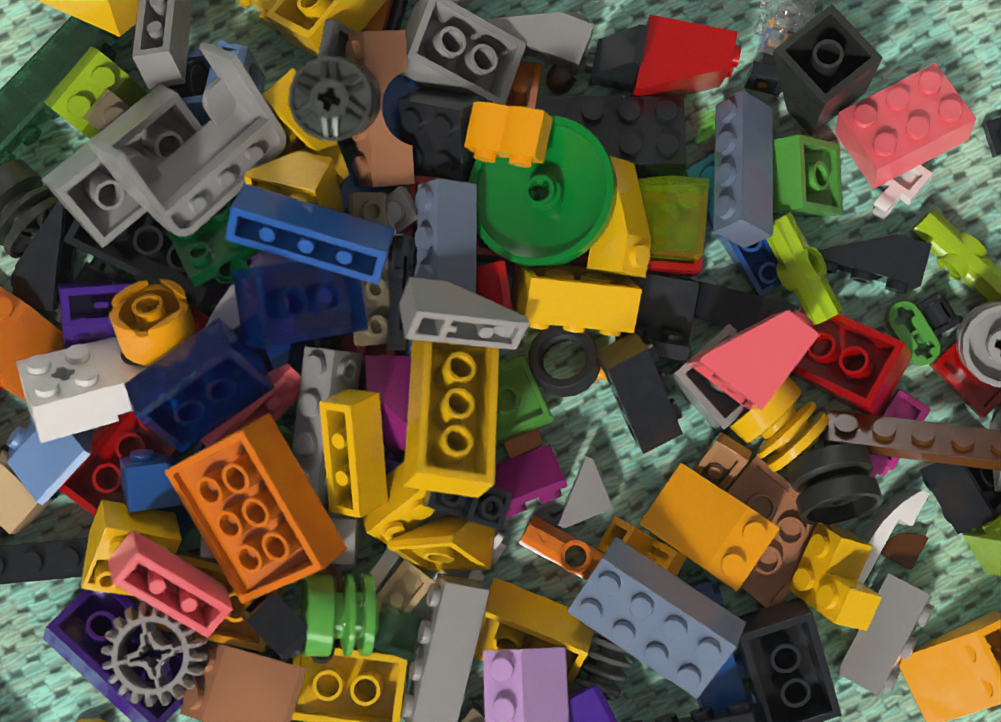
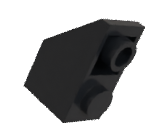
(276, 624)

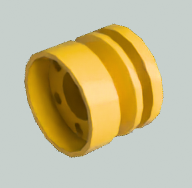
(781, 426)

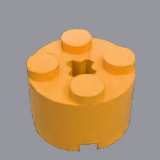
(151, 320)

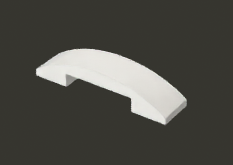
(902, 510)

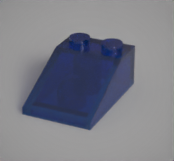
(296, 304)

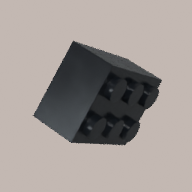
(787, 664)

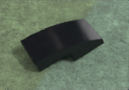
(487, 510)

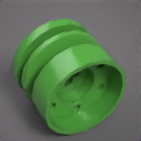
(339, 614)

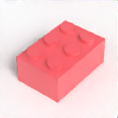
(904, 125)

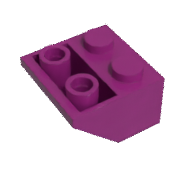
(391, 380)
(530, 477)

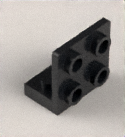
(666, 314)

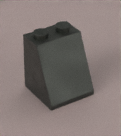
(824, 69)

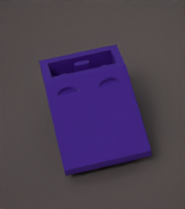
(86, 310)

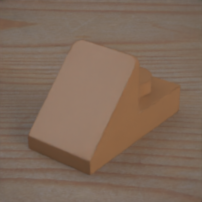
(722, 460)

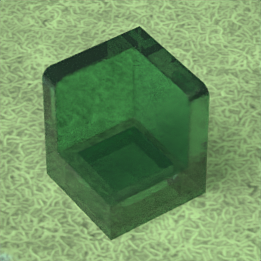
(397, 632)

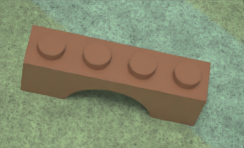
(380, 155)

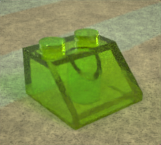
(676, 215)

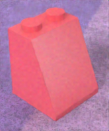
(757, 358)

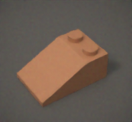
(242, 687)

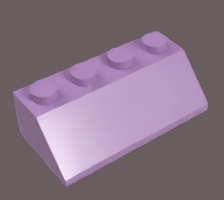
(526, 685)

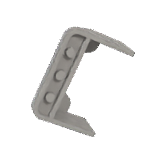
(213, 161)

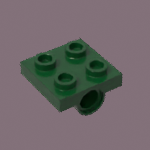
(207, 252)

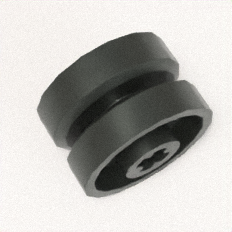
(834, 484)

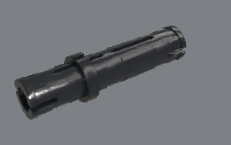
(402, 269)

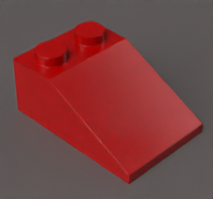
(853, 364)

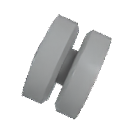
(977, 342)

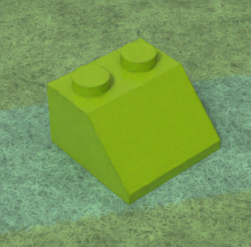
(85, 85)

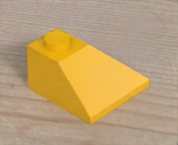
(446, 545)

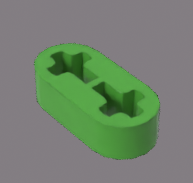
(919, 328)

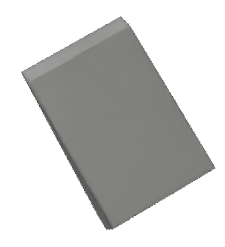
(586, 496)

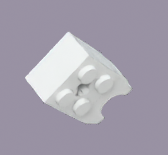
(77, 387)

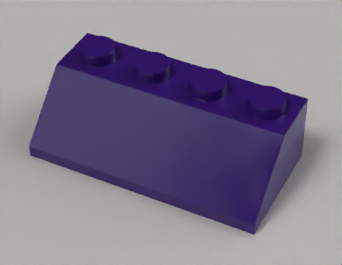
(79, 639)

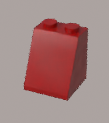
(684, 58)

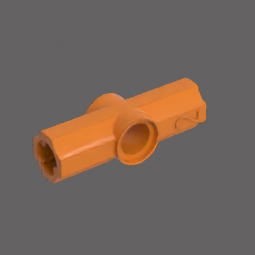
(552, 544)

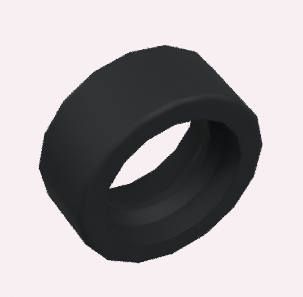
(569, 386)

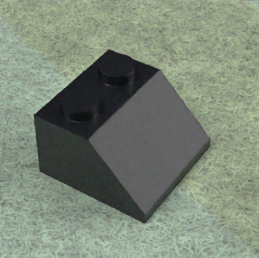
(963, 494)

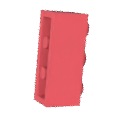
(169, 584)

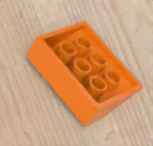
(256, 510)

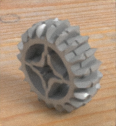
(156, 667)

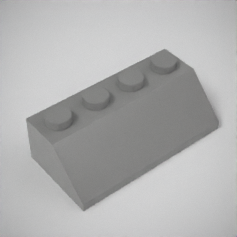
(88, 189)

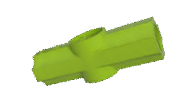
(960, 255)
(802, 270)

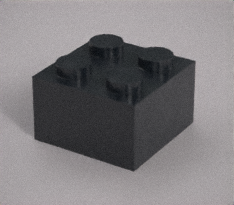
(437, 128)

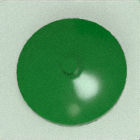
(554, 207)

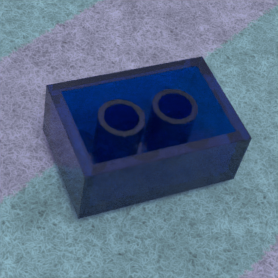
(198, 385)

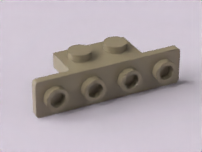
(372, 207)

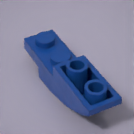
(754, 262)

